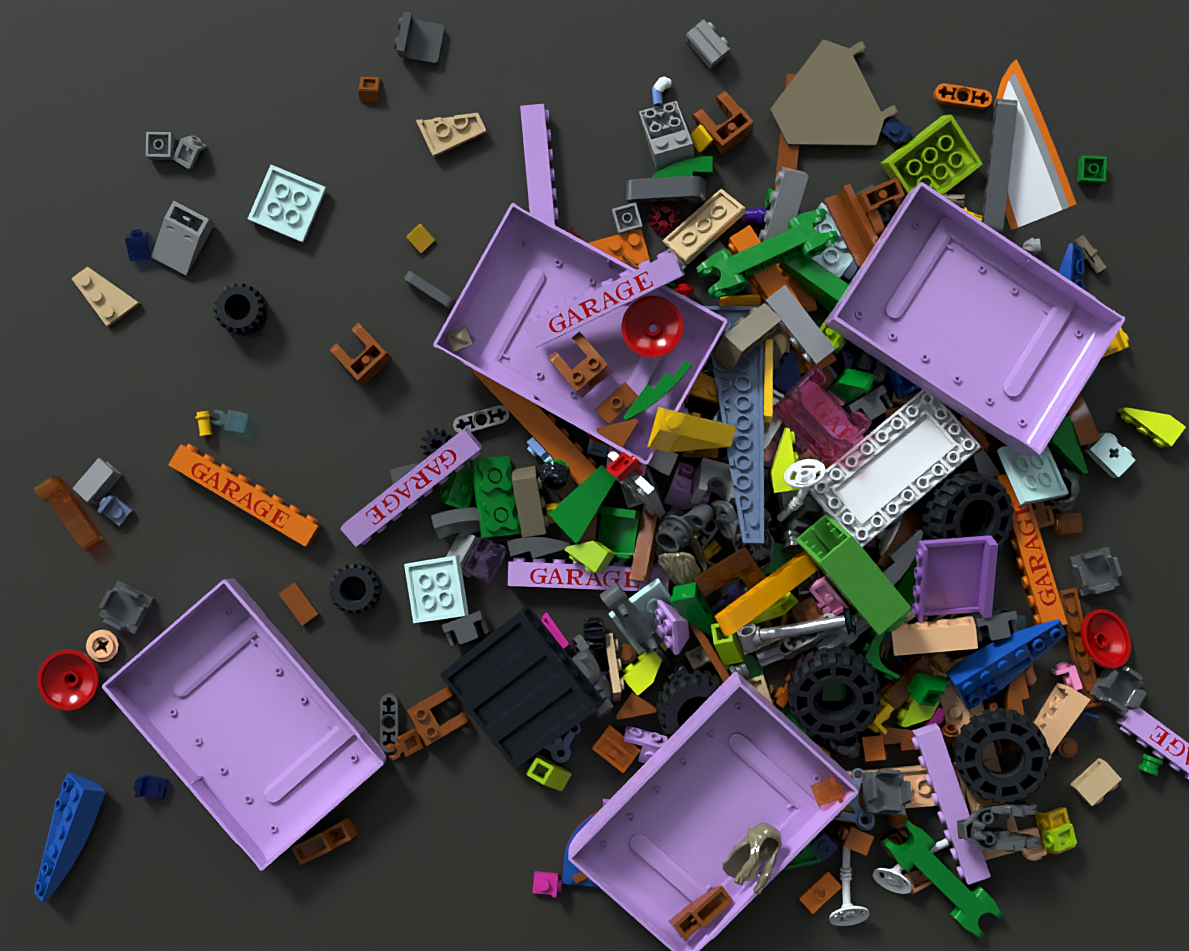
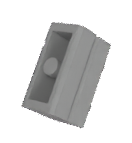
(707, 43)

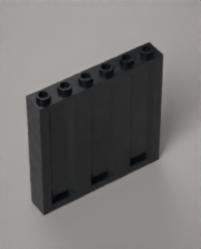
(522, 687)

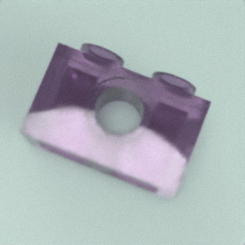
(485, 559)

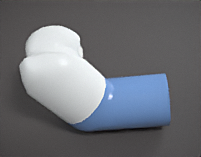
(662, 84)

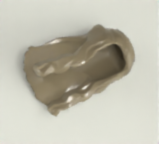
(682, 566)
(752, 853)

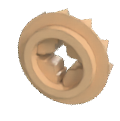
(94, 642)

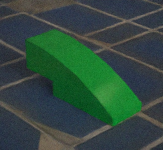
(690, 167)

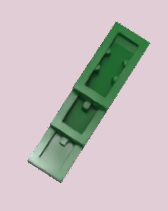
(651, 396)

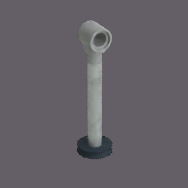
(752, 636)

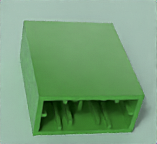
(854, 574)

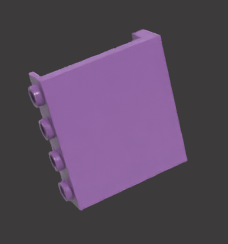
(955, 576)

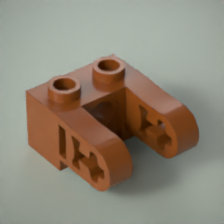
(731, 131)
(878, 196)
(368, 362)
(586, 373)
(426, 723)

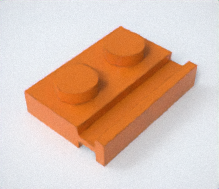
(615, 749)

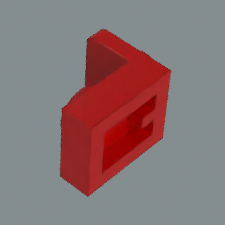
(623, 466)

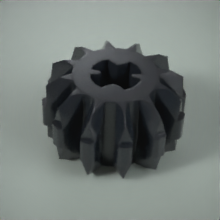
(429, 442)
(594, 632)

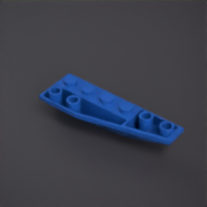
(1001, 662)
(68, 832)

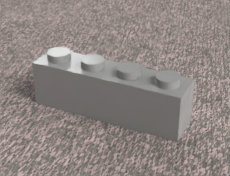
(784, 201)
(799, 326)

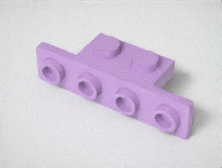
(650, 741)

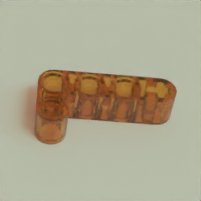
(69, 511)
(896, 691)

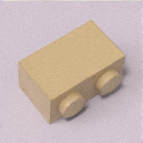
(1096, 782)

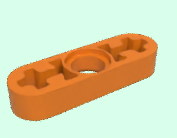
(949, 88)

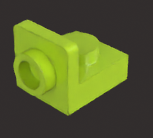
(1059, 837)

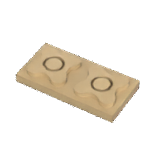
(704, 226)

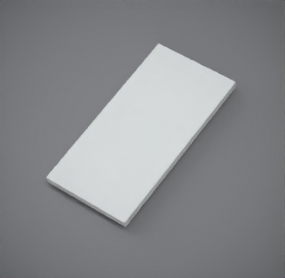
(893, 467)

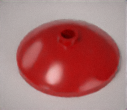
(648, 312)
(1105, 638)
(55, 680)

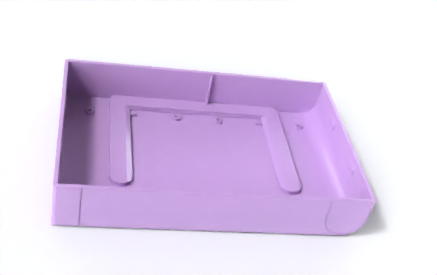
(540, 266)
(975, 321)
(245, 722)
(696, 799)

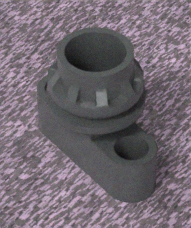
(677, 529)

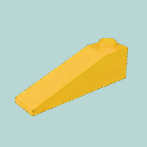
(685, 432)

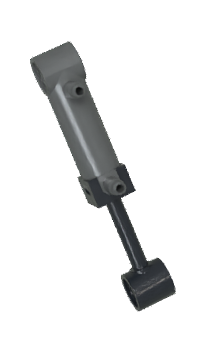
(640, 628)

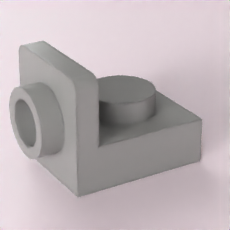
(188, 151)

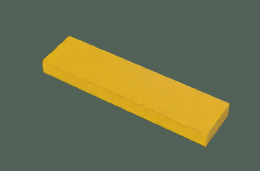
(768, 379)

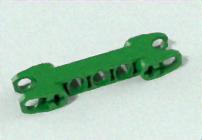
(798, 239)
(968, 903)

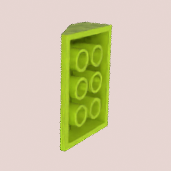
(935, 156)

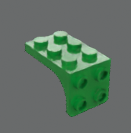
(870, 650)

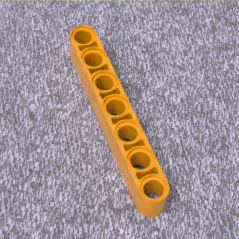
(765, 593)

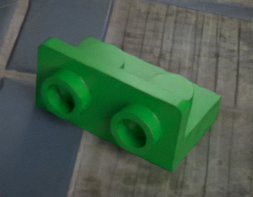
(458, 489)

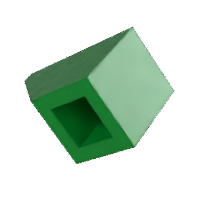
(852, 384)
(927, 688)

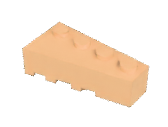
(935, 636)
(1059, 714)

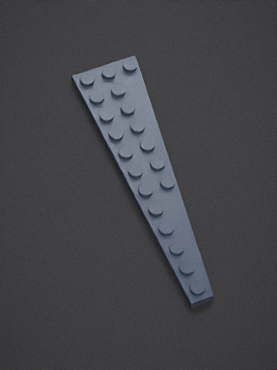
(742, 406)

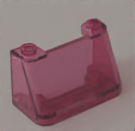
(819, 419)

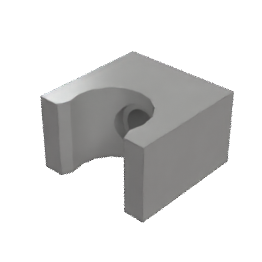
(713, 477)

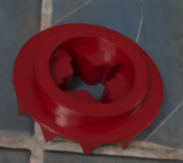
(663, 226)

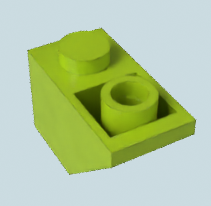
(592, 554)
(728, 646)
(915, 713)
(548, 773)

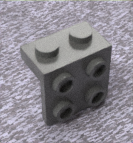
(419, 39)

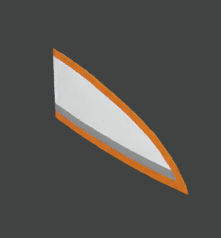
(1036, 173)

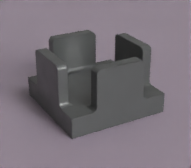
(871, 404)
(1095, 571)
(125, 607)
(465, 627)
(997, 627)
(1119, 689)
(885, 792)

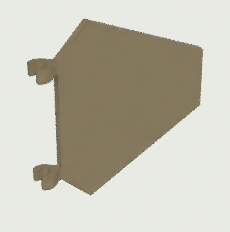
(830, 102)

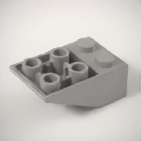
(666, 134)
(181, 238)

